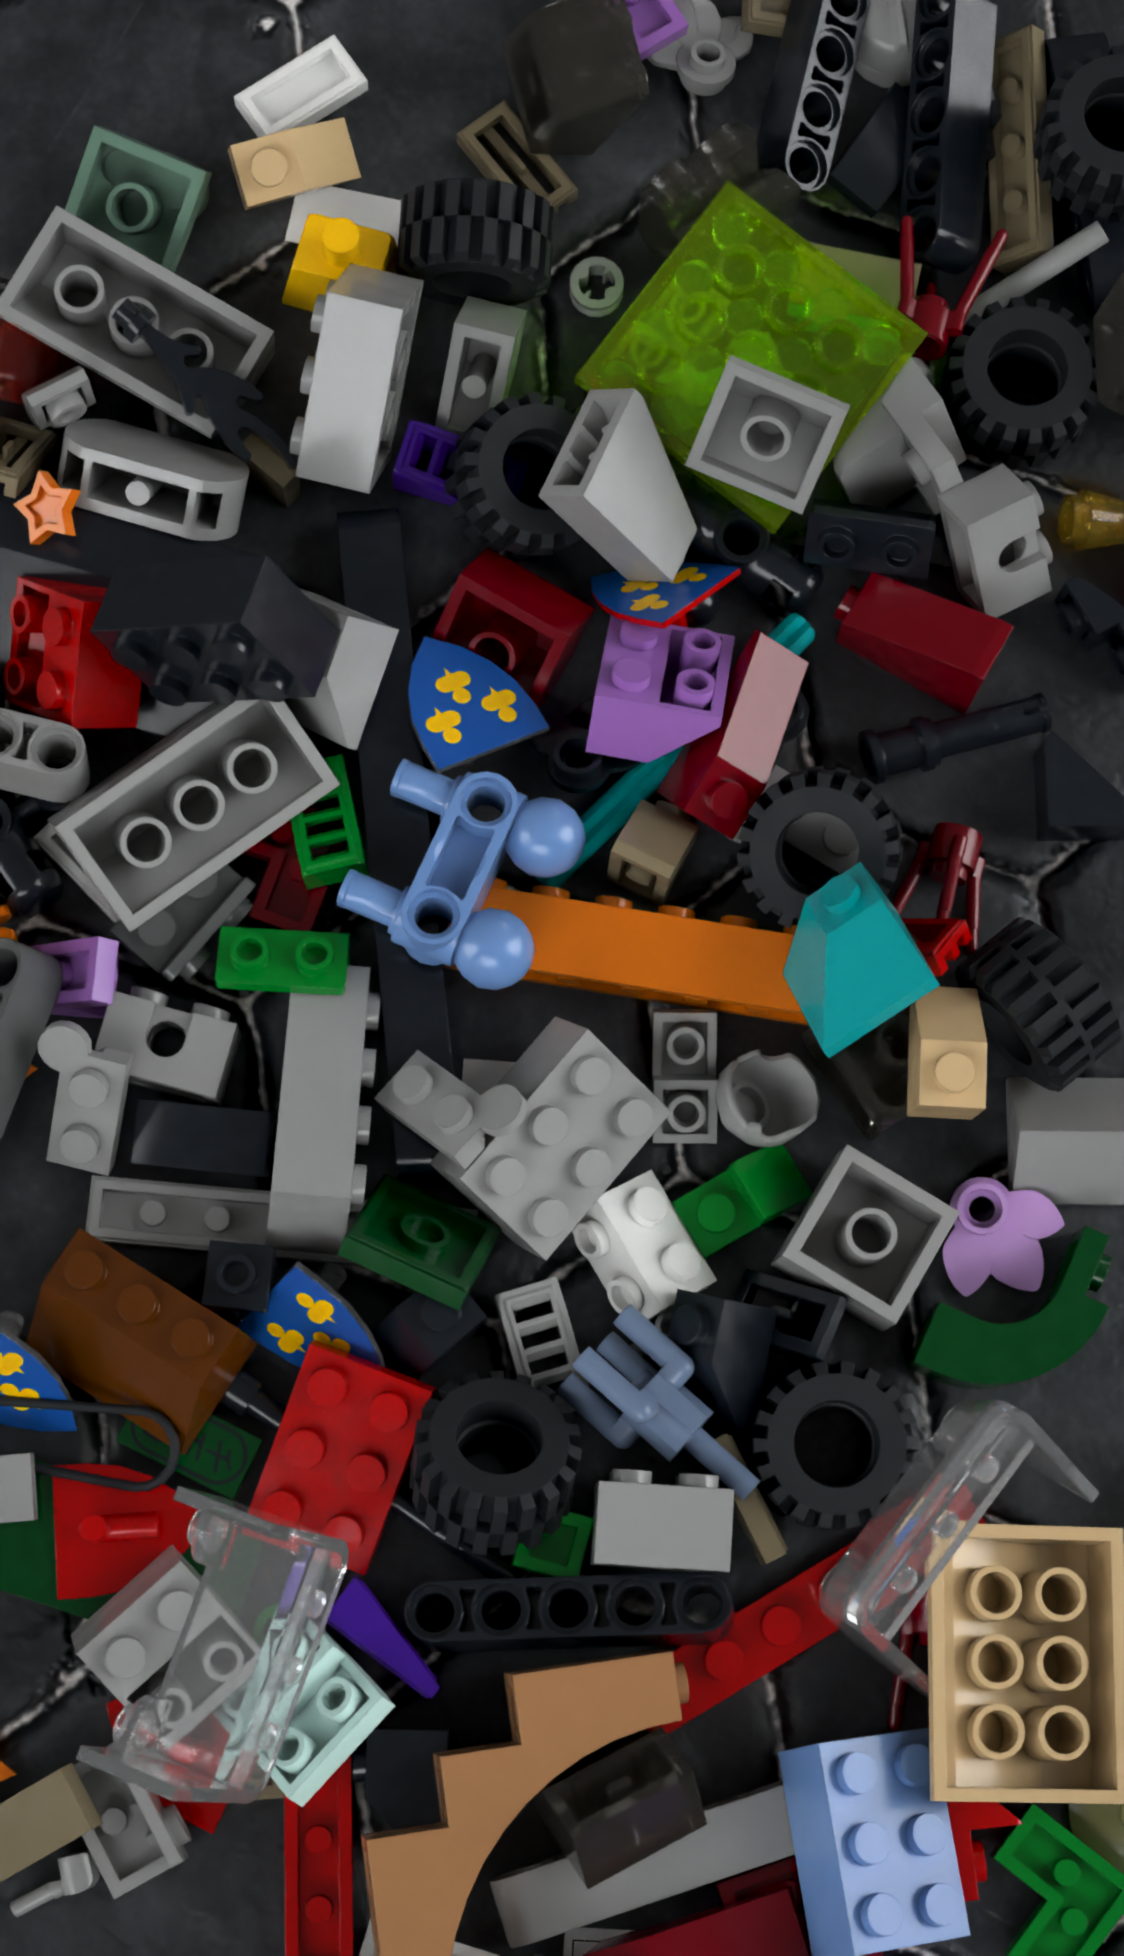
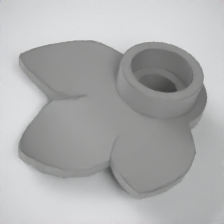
(709, 49)

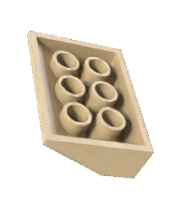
(1028, 1667)

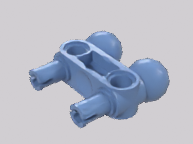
(459, 868)

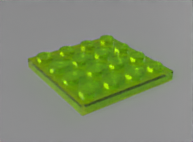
(767, 297)

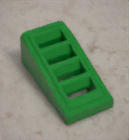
(331, 867)

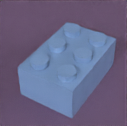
(872, 1845)

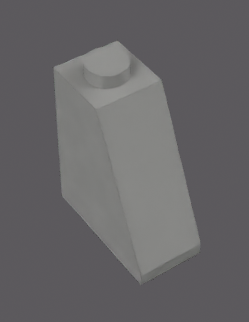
(621, 489)

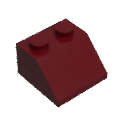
(514, 621)

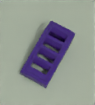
(441, 444)
(369, 1626)

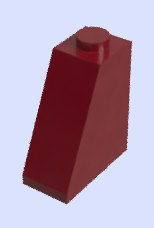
(921, 638)

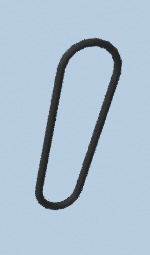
(111, 1409)

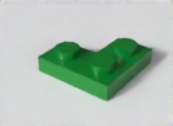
(1077, 1888)

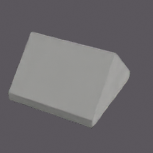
(767, 434)
(1067, 1140)

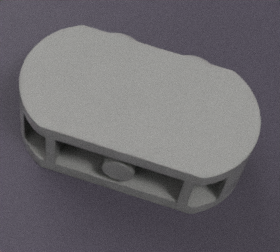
(153, 479)

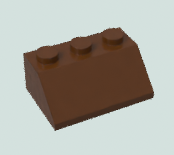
(135, 1338)

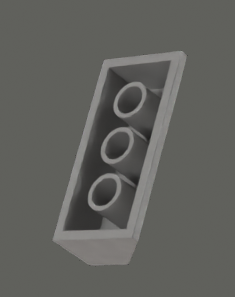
(80, 278)
(192, 804)

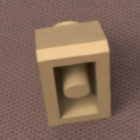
(293, 162)
(947, 1055)

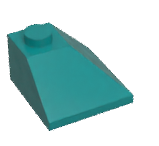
(853, 961)

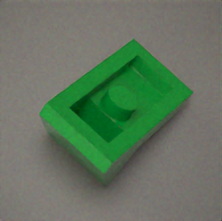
(742, 1199)

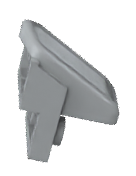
(902, 445)

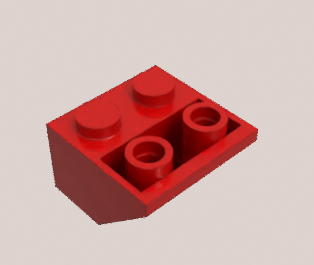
(60, 665)

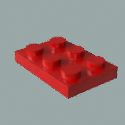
(342, 1449)

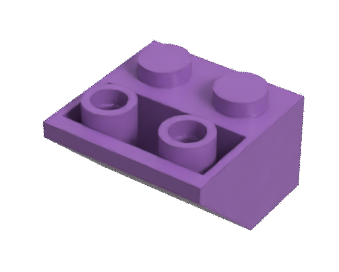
(657, 689)

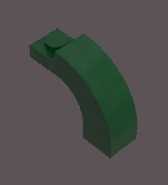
(996, 1355)

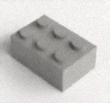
(355, 377)
(576, 1138)

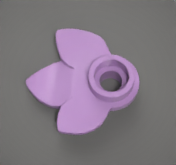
(1003, 1245)

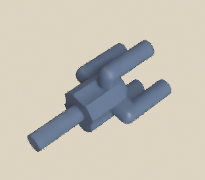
(655, 1401)

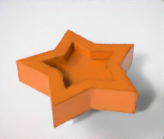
(48, 509)

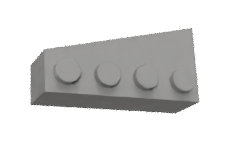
(322, 1117)

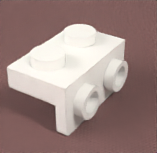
(641, 1247)

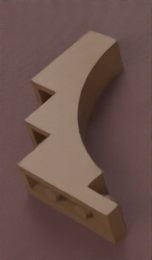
(556, 1717)

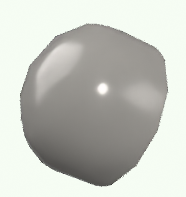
(767, 1098)

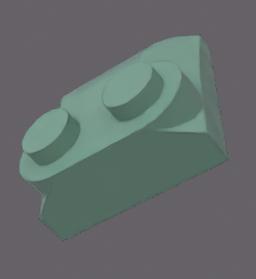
(139, 195)

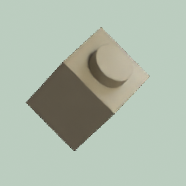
(652, 850)

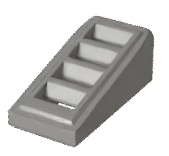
(531, 1295)

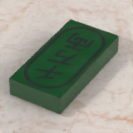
(216, 1458)

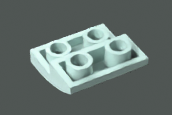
(329, 1721)

